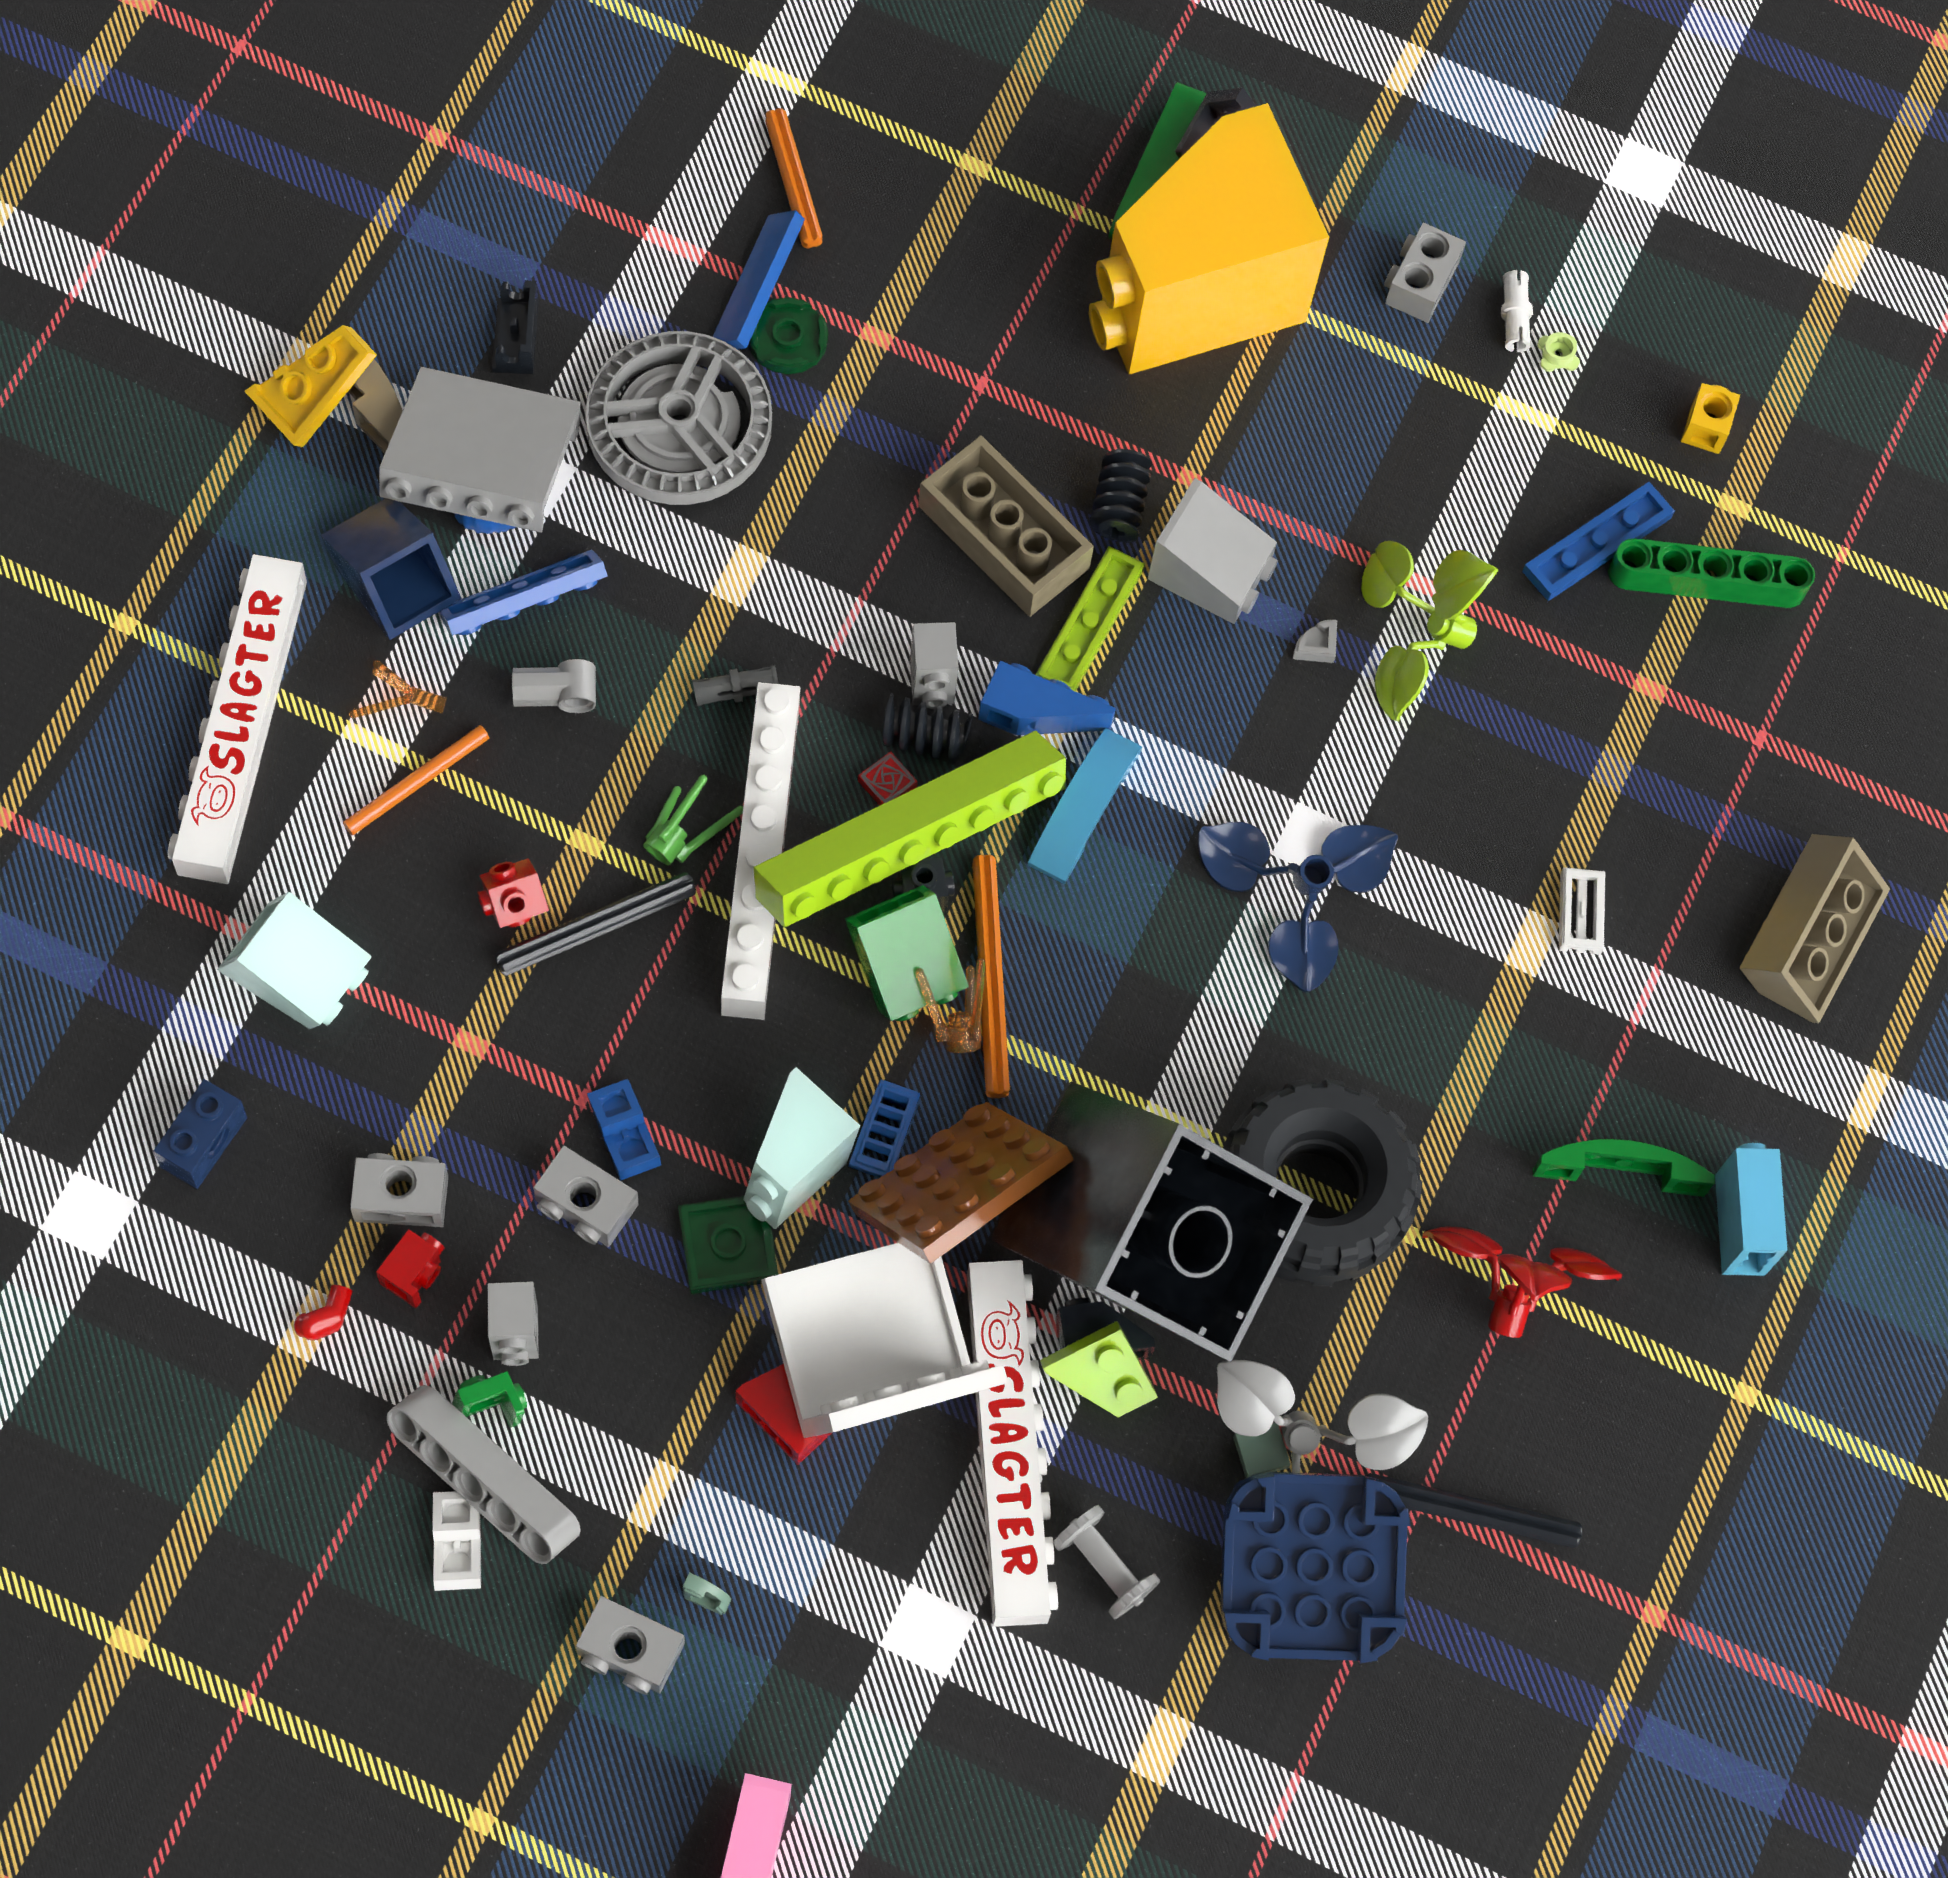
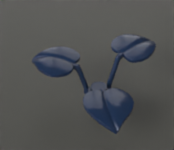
(1299, 950)

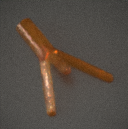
(412, 695)

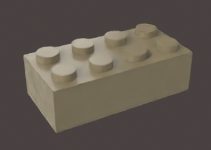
(1005, 525)

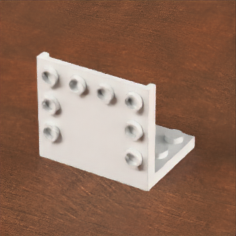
(871, 1339)

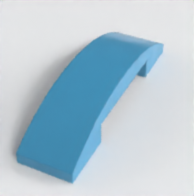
(1083, 805)

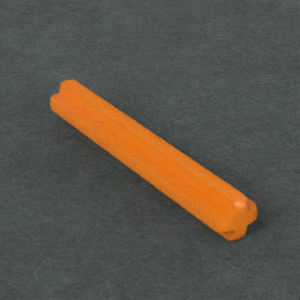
(793, 176)

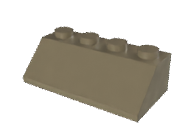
(1816, 926)

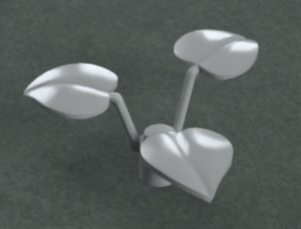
(1256, 1395)

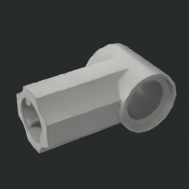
(567, 686)

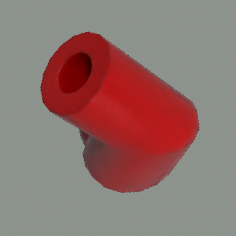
(327, 1319)

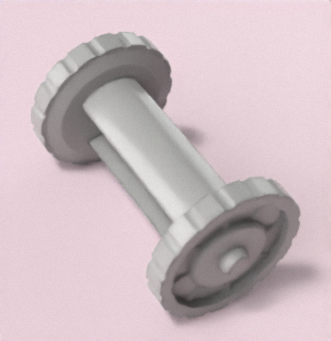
(1106, 1562)

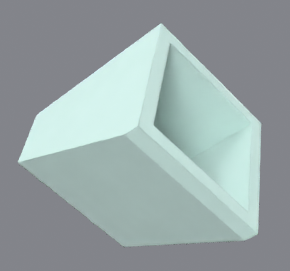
(296, 962)
(800, 1151)

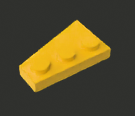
(311, 387)

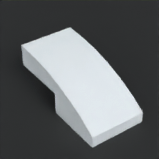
(456, 1543)

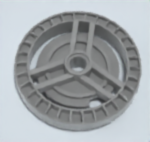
(685, 451)

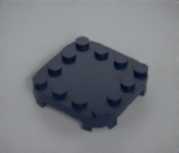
(1314, 1566)

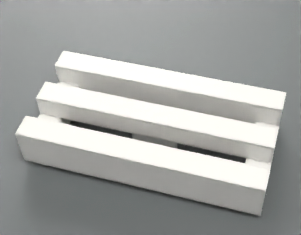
(1580, 943)

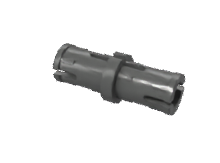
(732, 685)

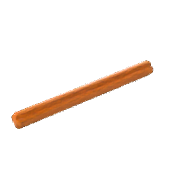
(993, 1003)

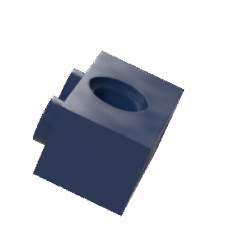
(200, 1134)

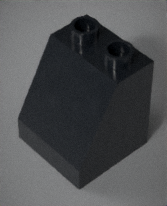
(1156, 1220)

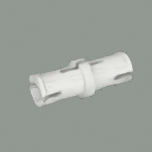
(1516, 311)

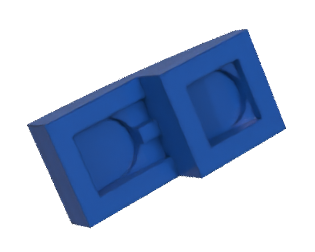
(624, 1129)

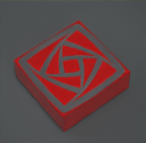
(887, 779)

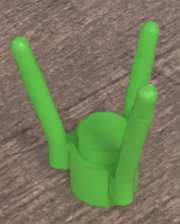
(667, 839)

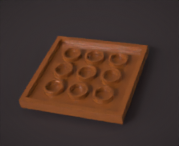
(959, 1181)

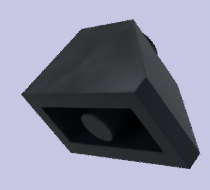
(1083, 1318)

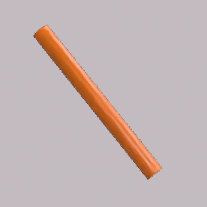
(416, 780)

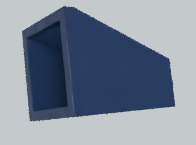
(392, 566)

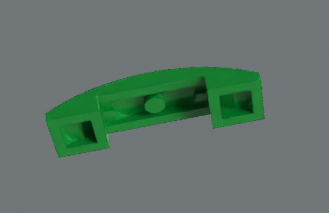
(1678, 1172)

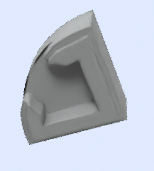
(1318, 643)

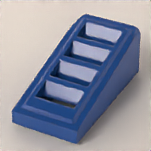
(898, 1096)

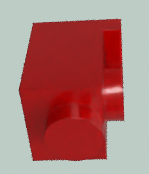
(411, 1266)

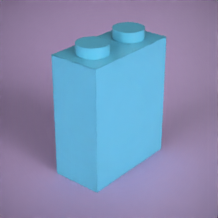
(1751, 1211)

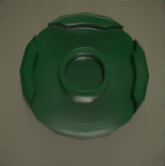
(789, 336)

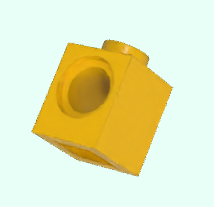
(1707, 431)

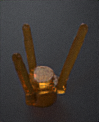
(963, 1028)

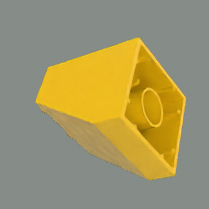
(1212, 249)

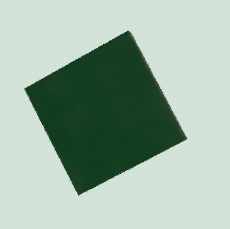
(725, 1245)

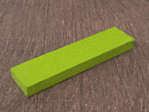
(1091, 618)

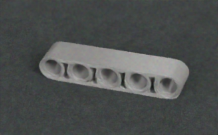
(483, 1474)

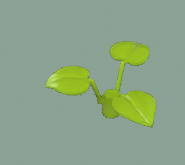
(1457, 585)

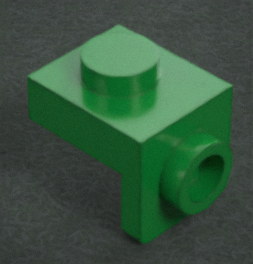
(482, 1394)

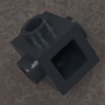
(930, 874)

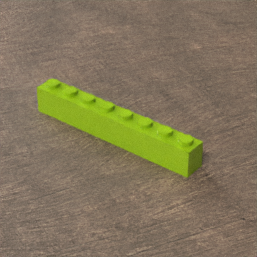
(909, 828)

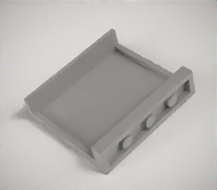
(478, 448)

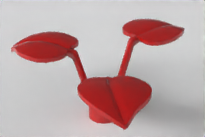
(1533, 1278)

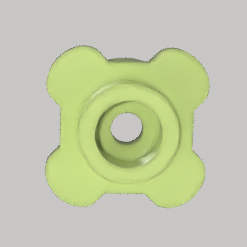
(1562, 343)

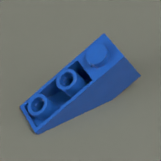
(1028, 703)

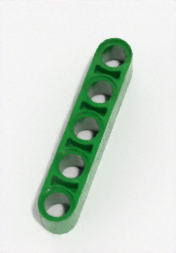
(1160, 151)
(1727, 564)

